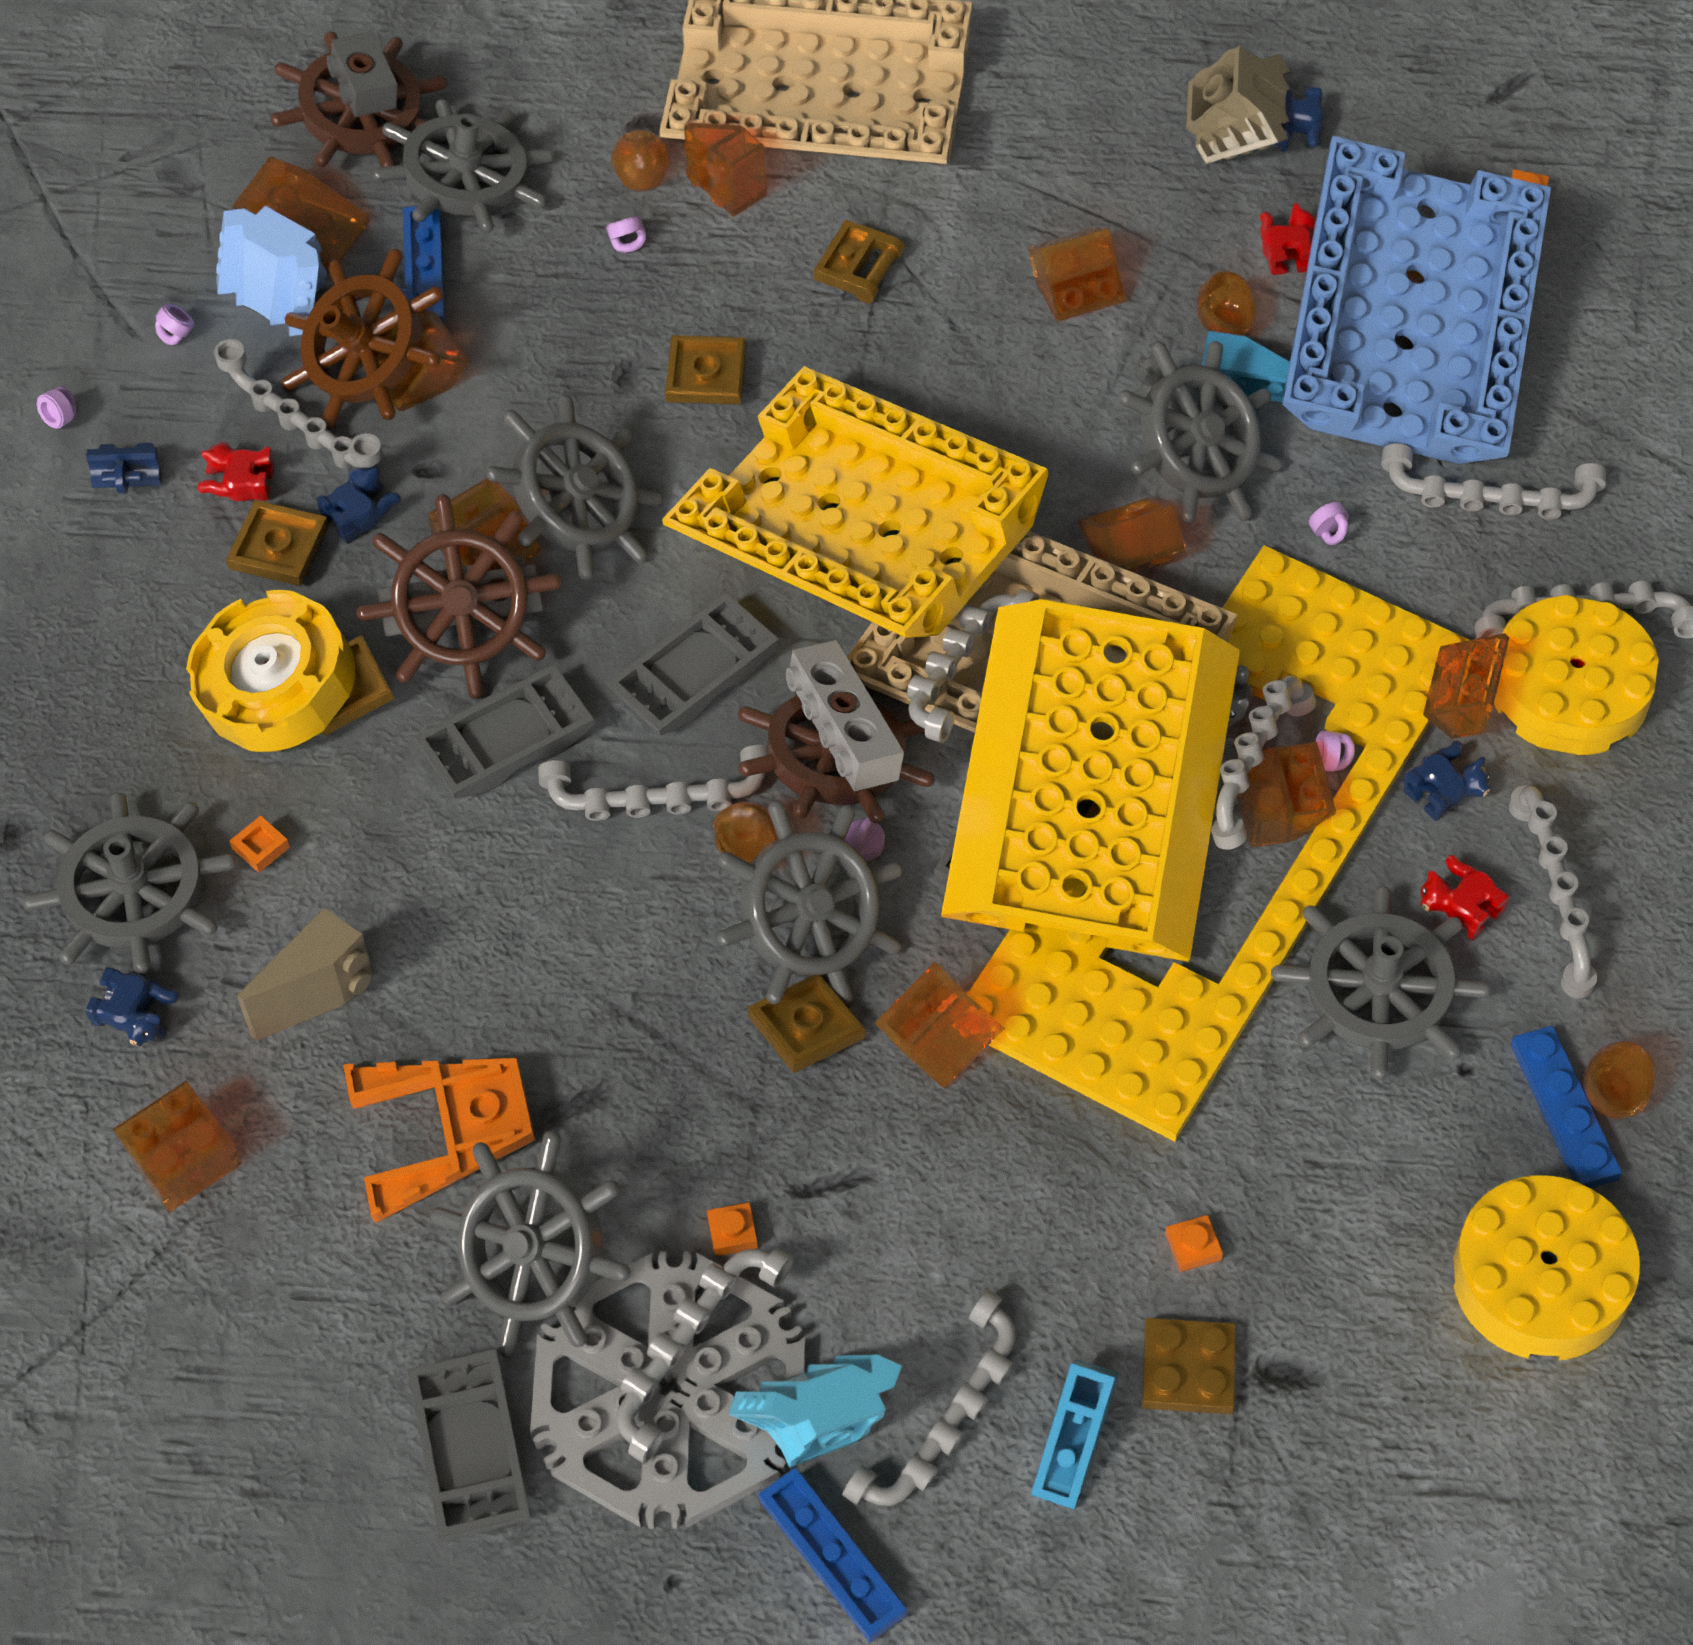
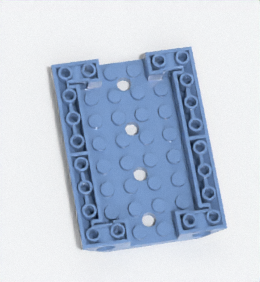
(1463, 321)

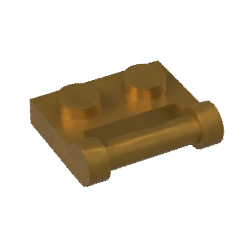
(848, 255)

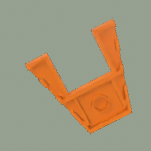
(476, 1104)

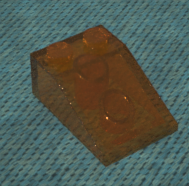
(306, 202)

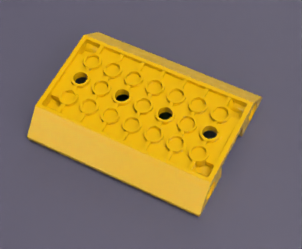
(887, 475)
(1040, 760)

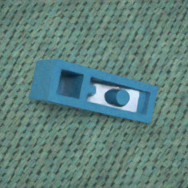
(1250, 364)
(1075, 1433)

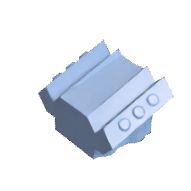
(269, 264)

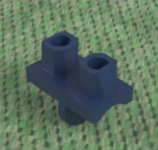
(124, 466)

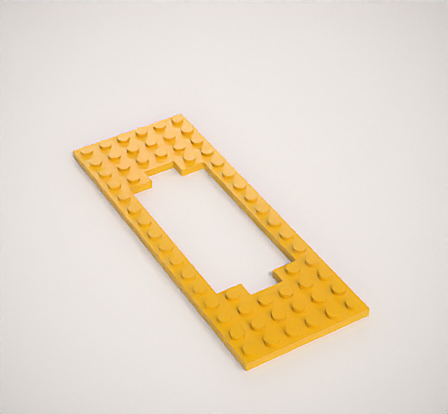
(1161, 1046)

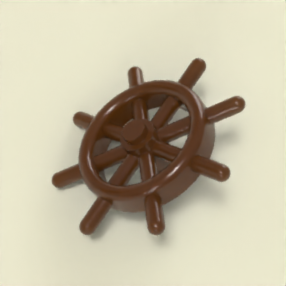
(361, 338)

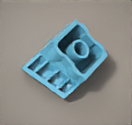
(822, 1407)

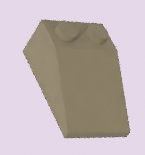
(308, 977)

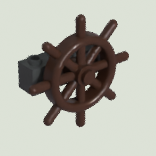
(459, 597)

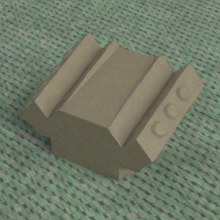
(1237, 105)

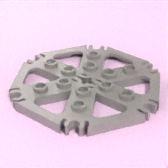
(702, 1407)

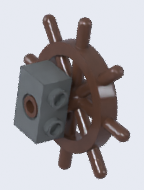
(367, 87)

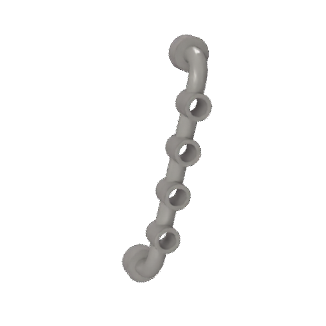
(360, 452)
(1472, 493)
(1640, 599)
(944, 666)
(1281, 697)
(637, 799)
(1529, 805)
(668, 1350)
(944, 1434)

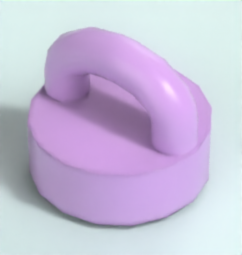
(625, 227)
(175, 321)
(57, 407)
(1330, 519)
(1330, 749)
(866, 838)

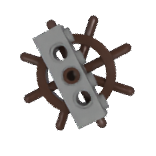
(851, 736)

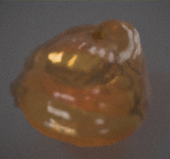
(640, 159)
(1226, 304)
(744, 830)
(1620, 1079)

